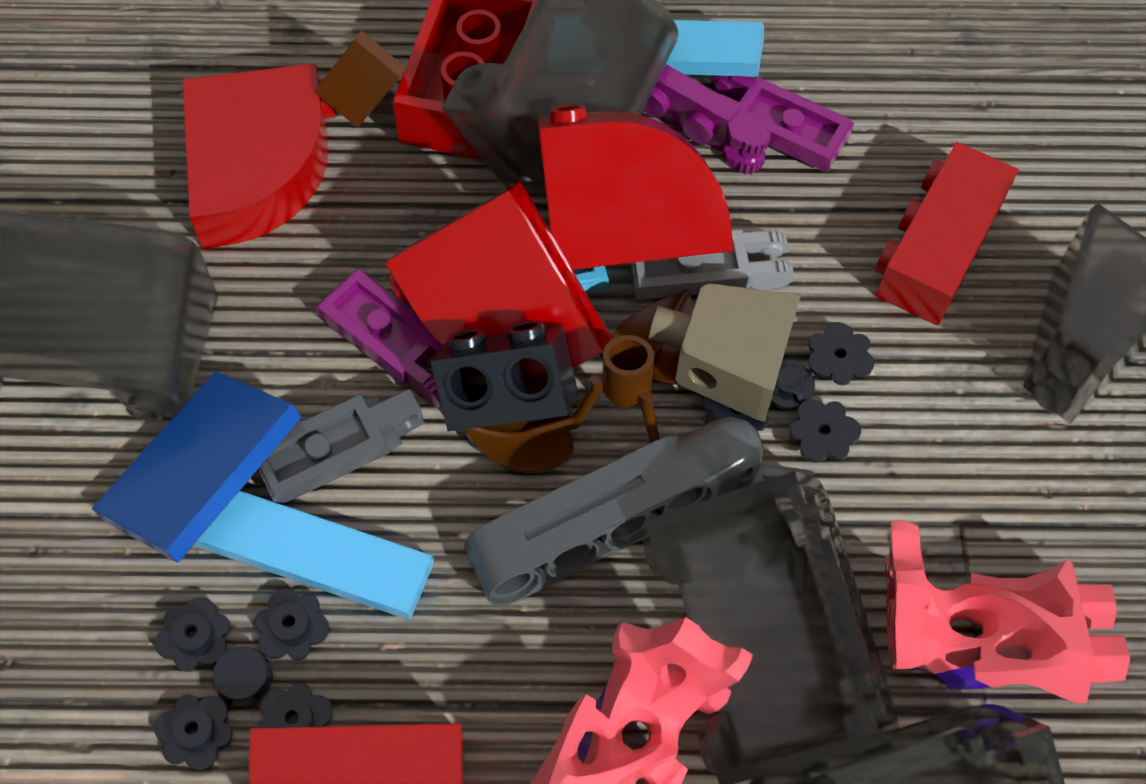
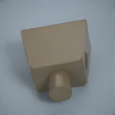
(730, 344)

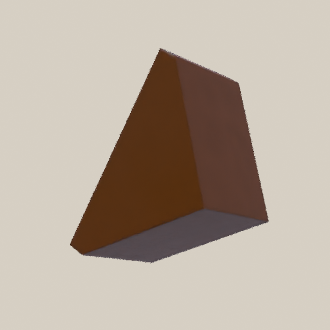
(360, 79)

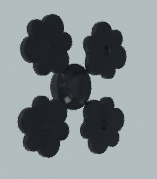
(796, 386)
(239, 674)

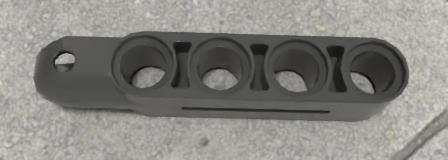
(608, 508)

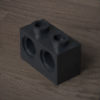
(510, 390)

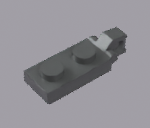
(338, 443)

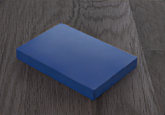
(197, 465)

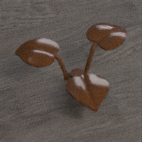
(626, 380)

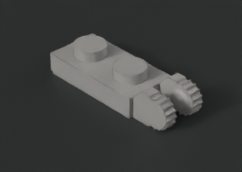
(733, 268)

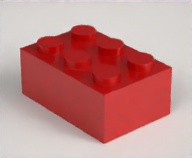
(450, 41)

